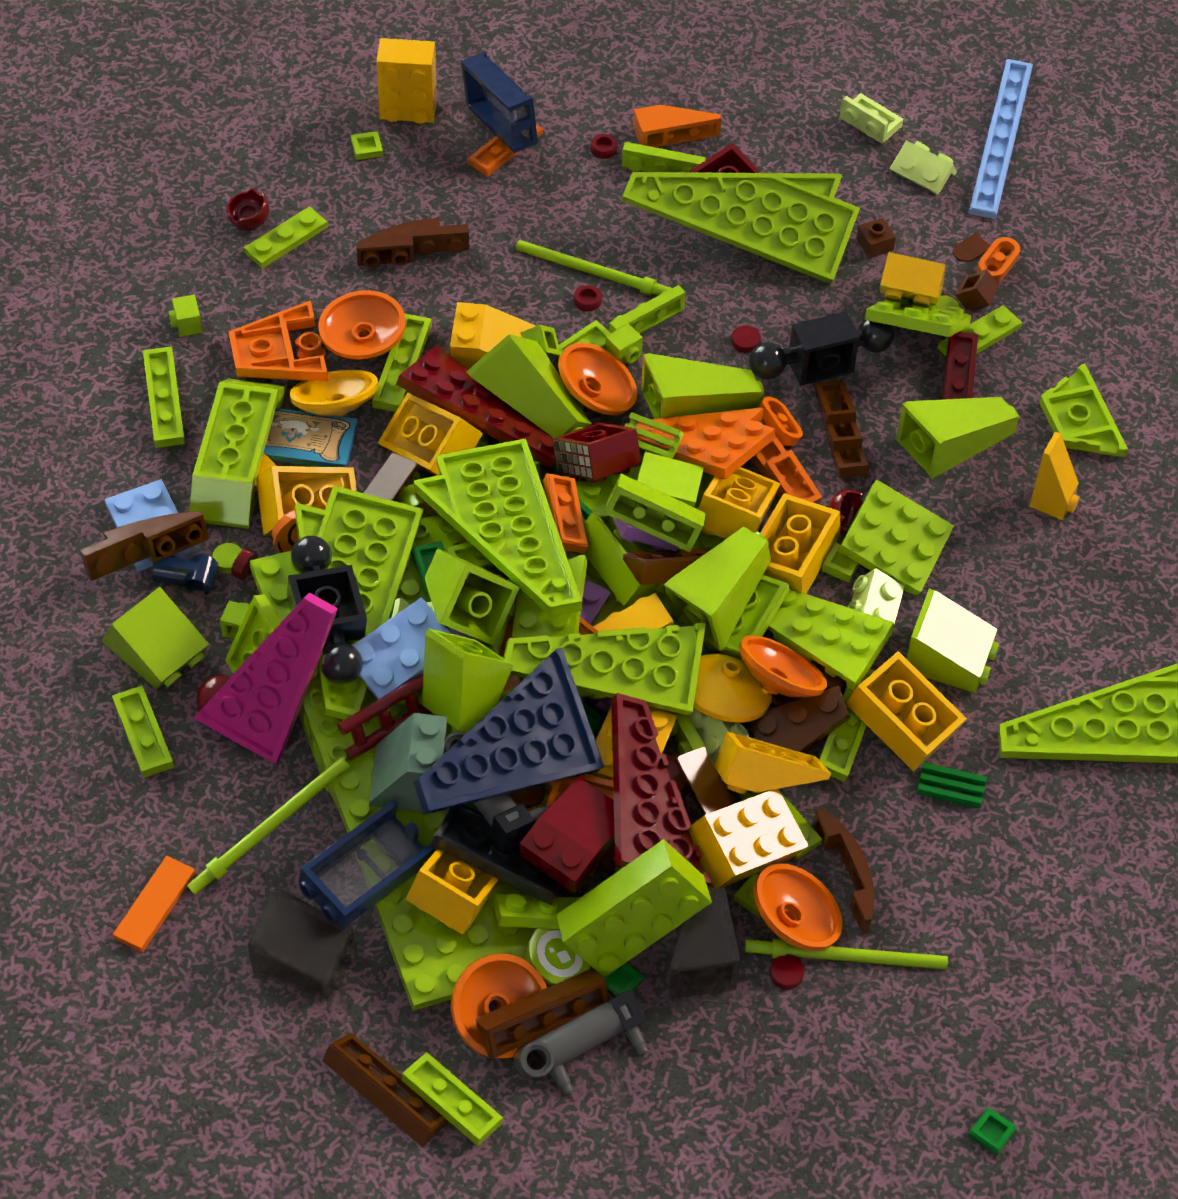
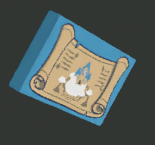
(310, 438)

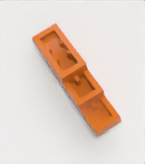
(786, 469)

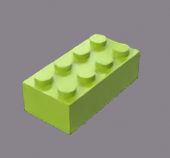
(633, 908)

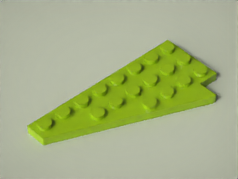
(768, 214)
(503, 511)
(377, 542)
(1112, 724)

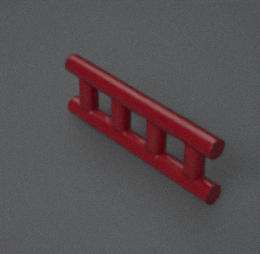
(381, 708)

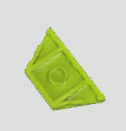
(1082, 416)
(534, 621)

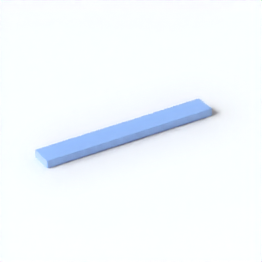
(1000, 139)

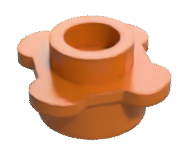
(306, 340)

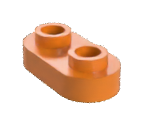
(997, 261)
(778, 417)

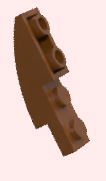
(403, 240)
(144, 539)

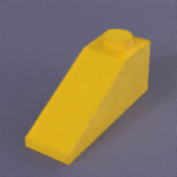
(1055, 481)

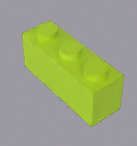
(655, 513)
(606, 555)

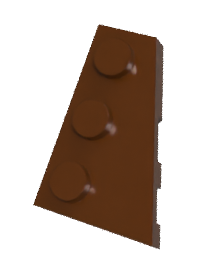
(802, 721)

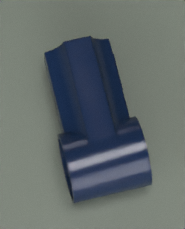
(191, 573)

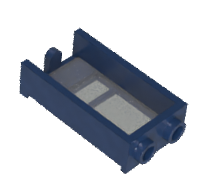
(499, 102)
(364, 866)

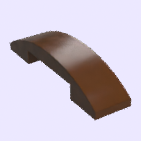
(834, 836)

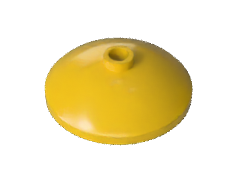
(340, 395)
(729, 690)

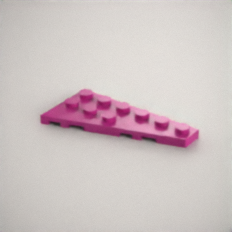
(268, 689)

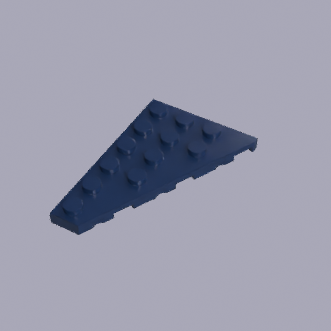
(521, 744)

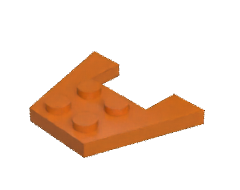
(265, 348)

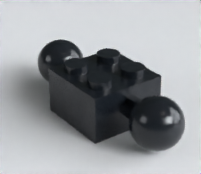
(821, 348)
(337, 586)

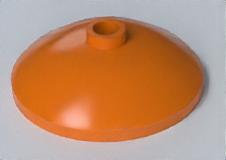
(360, 315)
(597, 379)
(781, 668)
(797, 907)
(488, 979)

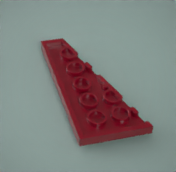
(448, 386)
(644, 796)

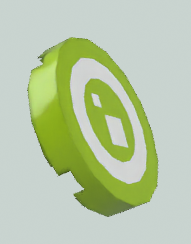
(552, 957)

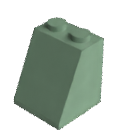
(404, 758)

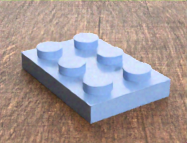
(141, 504)
(397, 648)

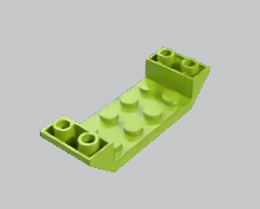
(233, 451)

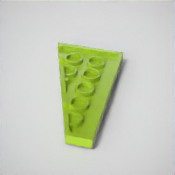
(831, 635)
(634, 662)

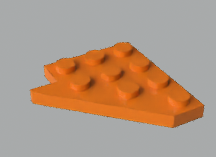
(717, 439)

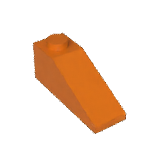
(671, 125)

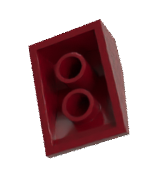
(571, 835)

